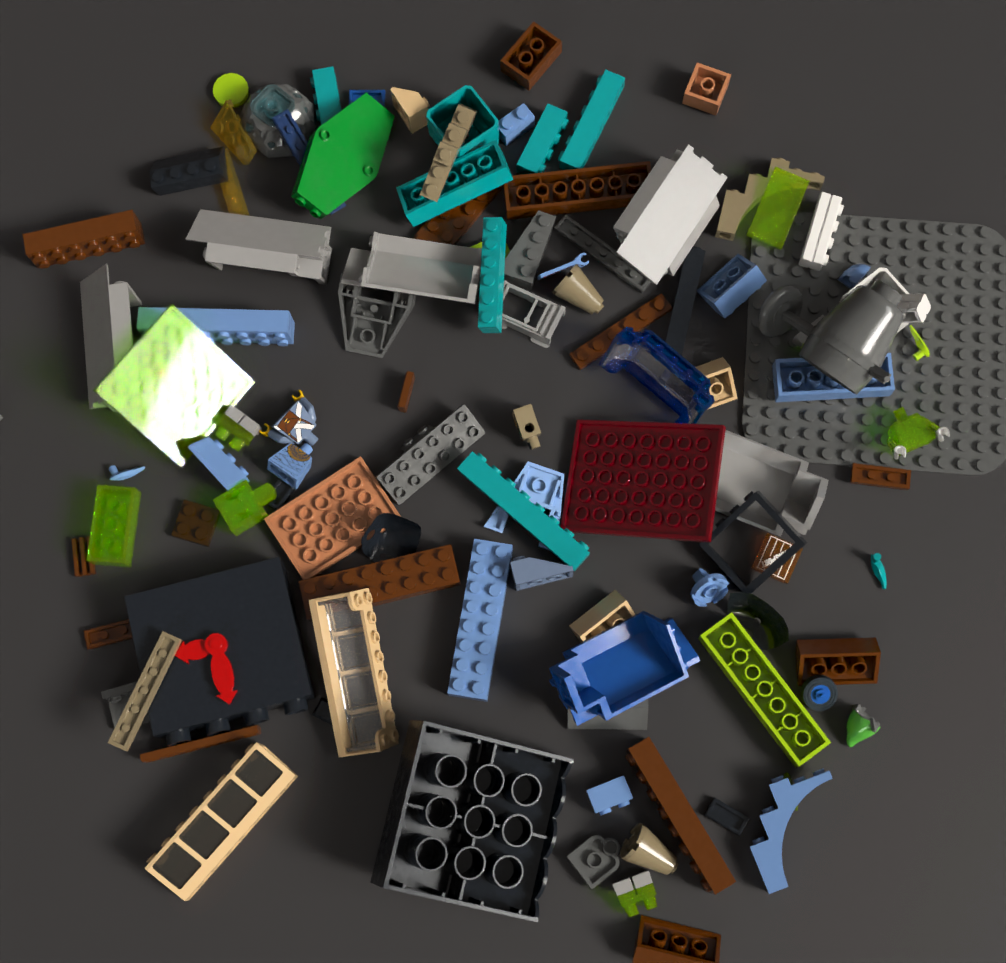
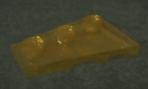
(231, 133)

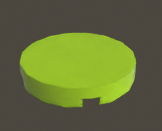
(231, 87)

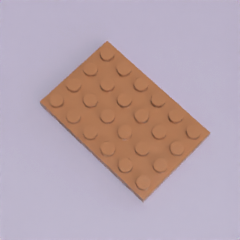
(330, 518)

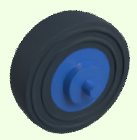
(819, 692)

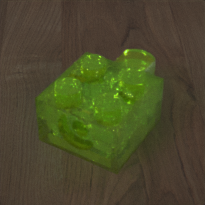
(244, 506)

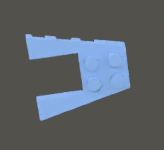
(543, 487)

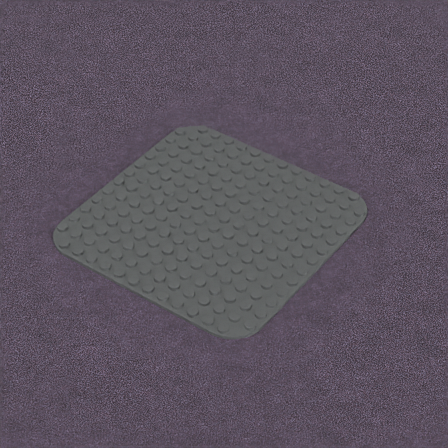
(965, 332)

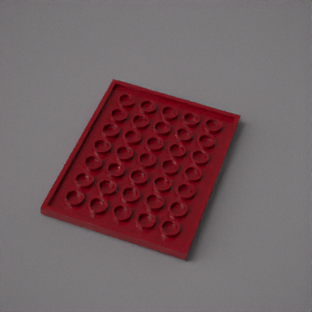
(644, 479)

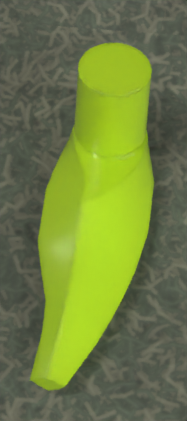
(923, 350)

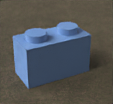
(515, 124)
(609, 794)

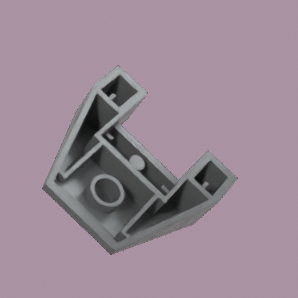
(371, 322)

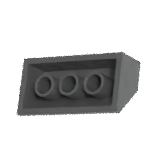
(631, 719)

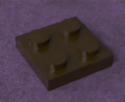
(196, 523)

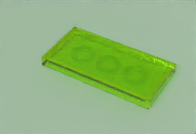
(778, 208)

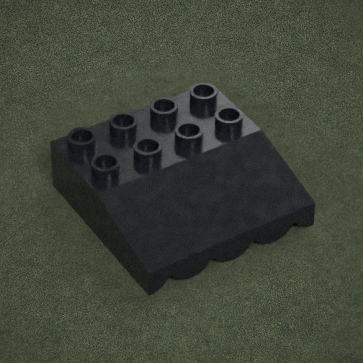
(471, 821)

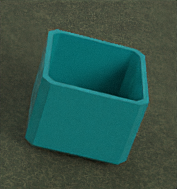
(485, 126)

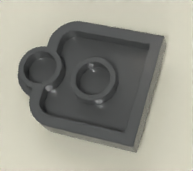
(595, 859)

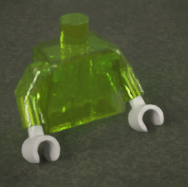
(912, 432)

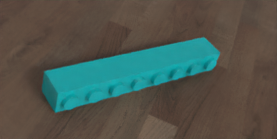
(523, 511)

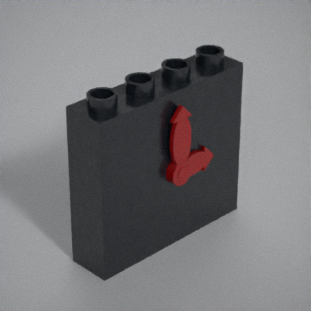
(235, 652)

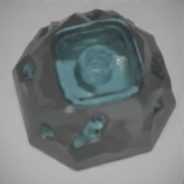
(269, 102)

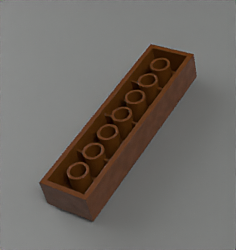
(574, 189)
(389, 579)
(681, 817)

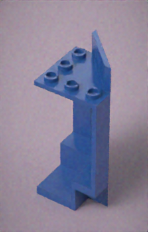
(622, 667)

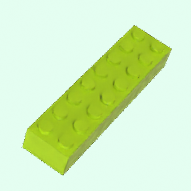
(764, 690)

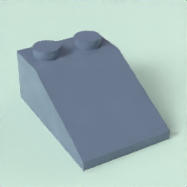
(535, 572)

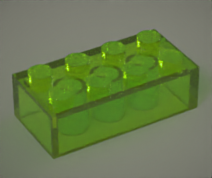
(114, 526)

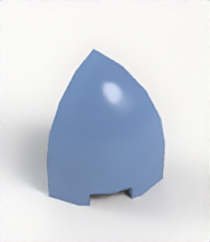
(854, 275)

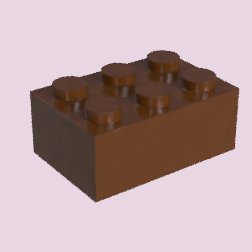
(531, 56)

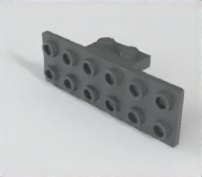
(430, 453)

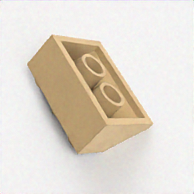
(602, 616)

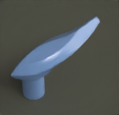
(125, 474)

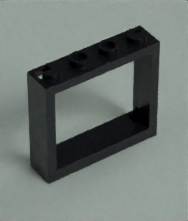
(776, 515)

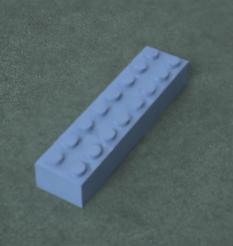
(231, 325)
(480, 620)

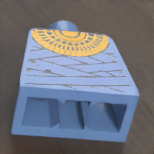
(291, 464)

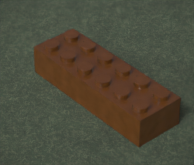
(84, 239)

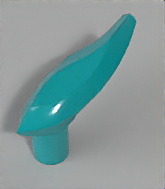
(878, 569)

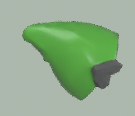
(860, 725)

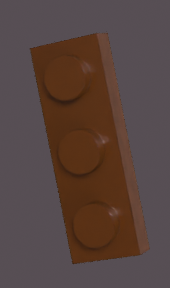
(880, 476)

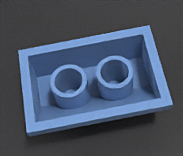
(732, 285)
(218, 462)

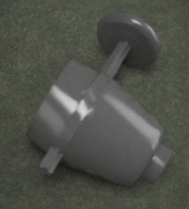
(848, 340)

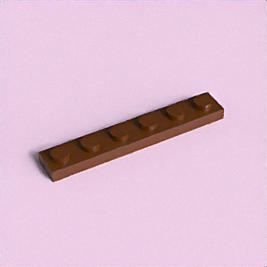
(637, 320)

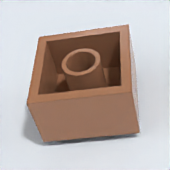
(706, 89)

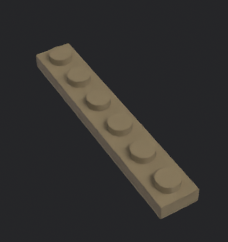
(144, 691)

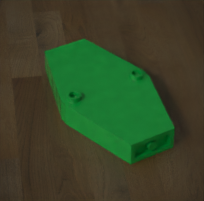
(343, 156)

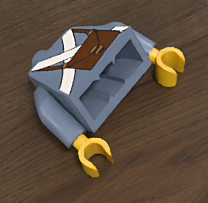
(294, 424)

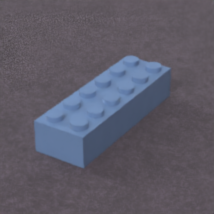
(800, 381)

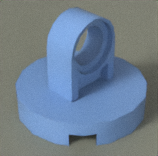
(708, 587)

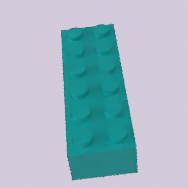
(469, 178)

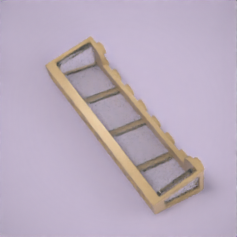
(354, 673)

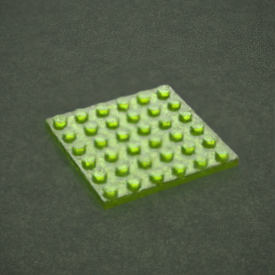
(174, 385)

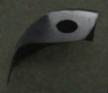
(398, 540)
(771, 631)

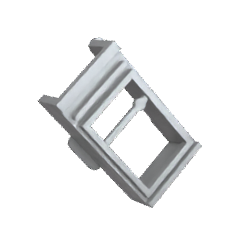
(548, 322)

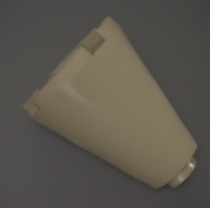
(579, 291)
(648, 851)

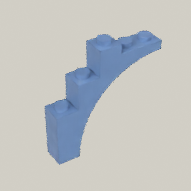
(769, 851)

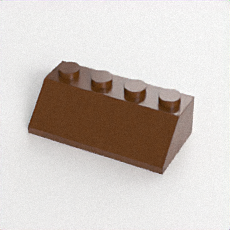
(839, 659)
(674, 943)

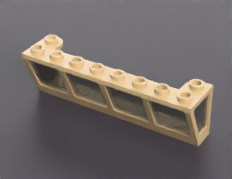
(221, 821)

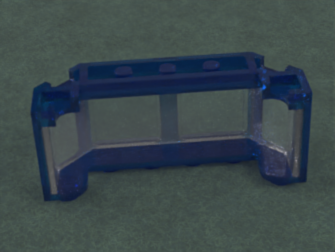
(660, 371)

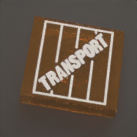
(772, 549)

